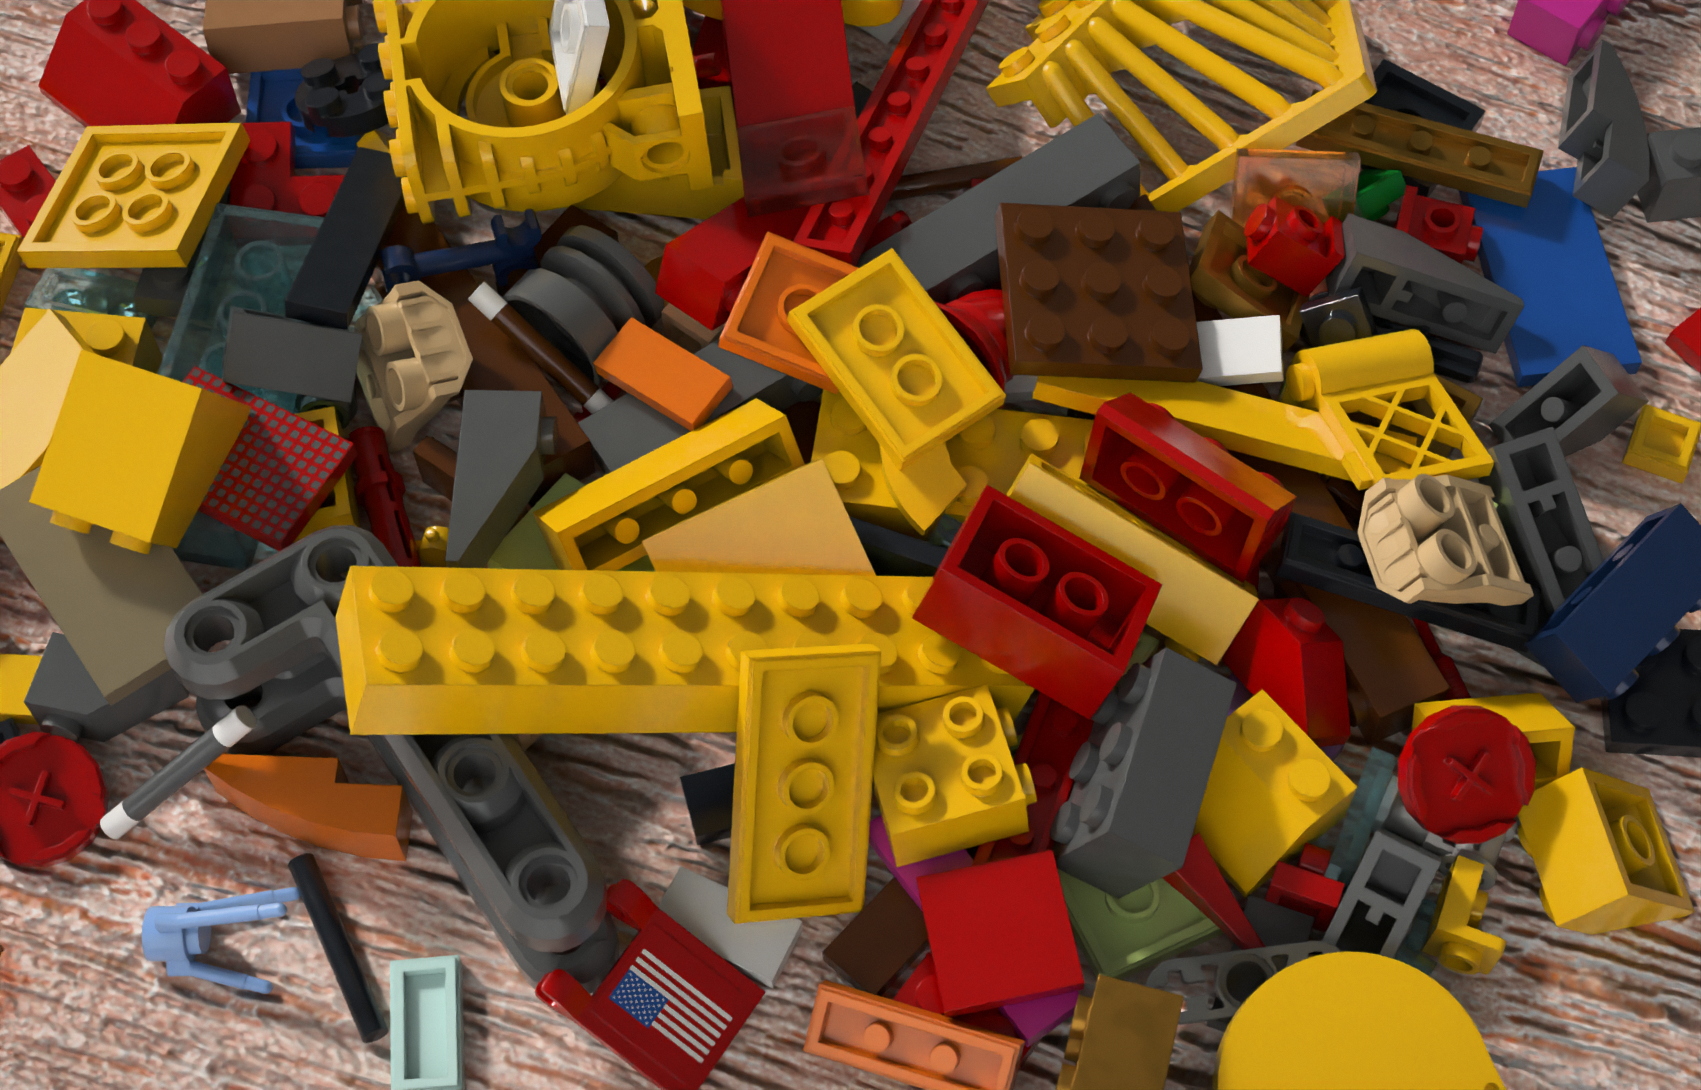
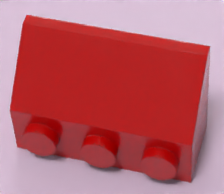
(132, 68)
(1185, 484)

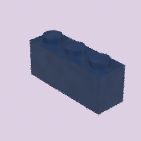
(1624, 608)

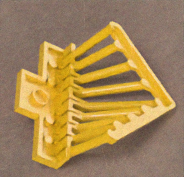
(1089, 39)

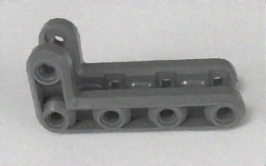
(469, 790)

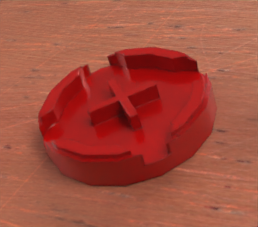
(1466, 774)
(48, 799)

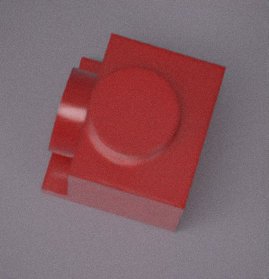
(1440, 225)
(1293, 244)

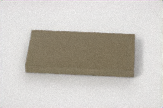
(101, 595)

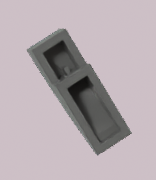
(1604, 132)

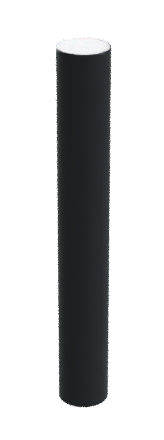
(338, 948)

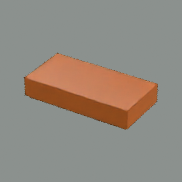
(663, 375)

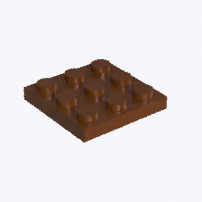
(1097, 293)

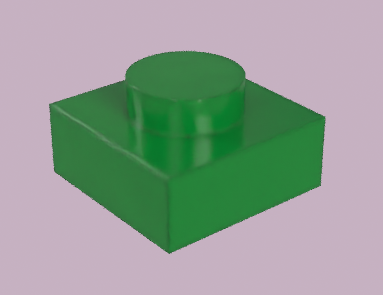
(1376, 191)

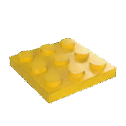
(135, 196)

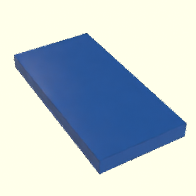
(1560, 271)

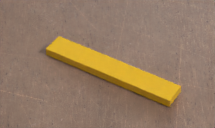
(1228, 416)

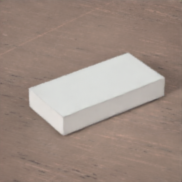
(752, 948)

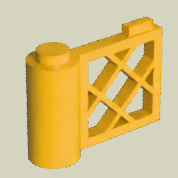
(1374, 379)

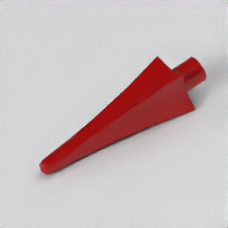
(1207, 890)

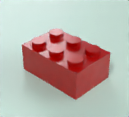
(1038, 602)

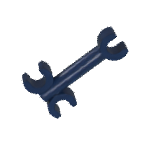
(506, 253)

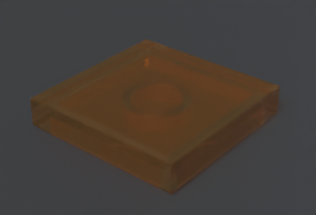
(1313, 179)

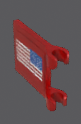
(665, 1001)

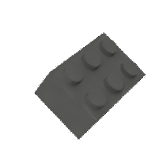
(1142, 775)

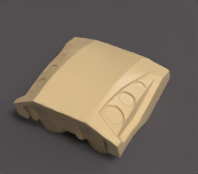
(410, 360)
(1439, 542)

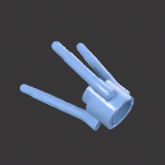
(185, 930)

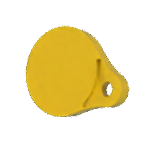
(1352, 1027)

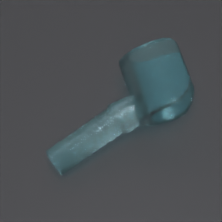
(1410, 949)

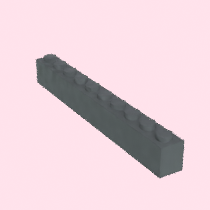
(947, 253)

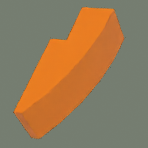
(316, 803)

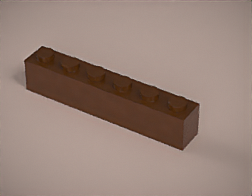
(496, 358)

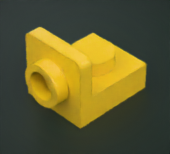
(1455, 922)

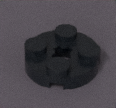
(344, 94)

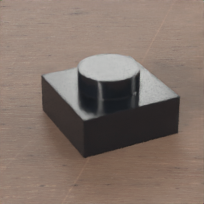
(1338, 318)

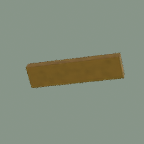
(1432, 152)

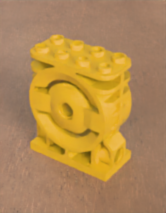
(518, 140)

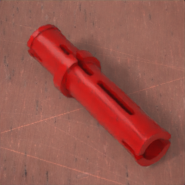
(381, 493)

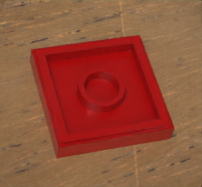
(999, 933)

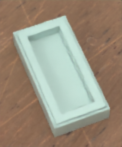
(427, 1024)

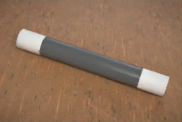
(178, 772)

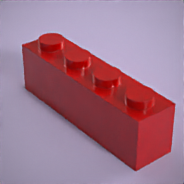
(712, 260)

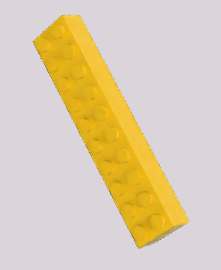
(617, 647)

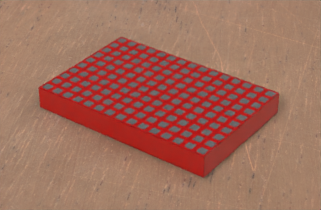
(274, 470)

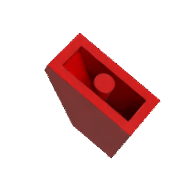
(1297, 663)

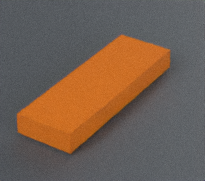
(909, 1042)

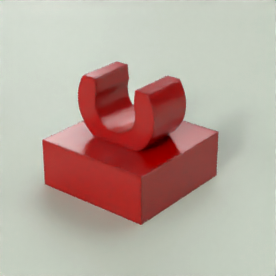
(1306, 888)

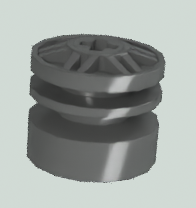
(586, 295)

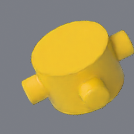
(434, 545)

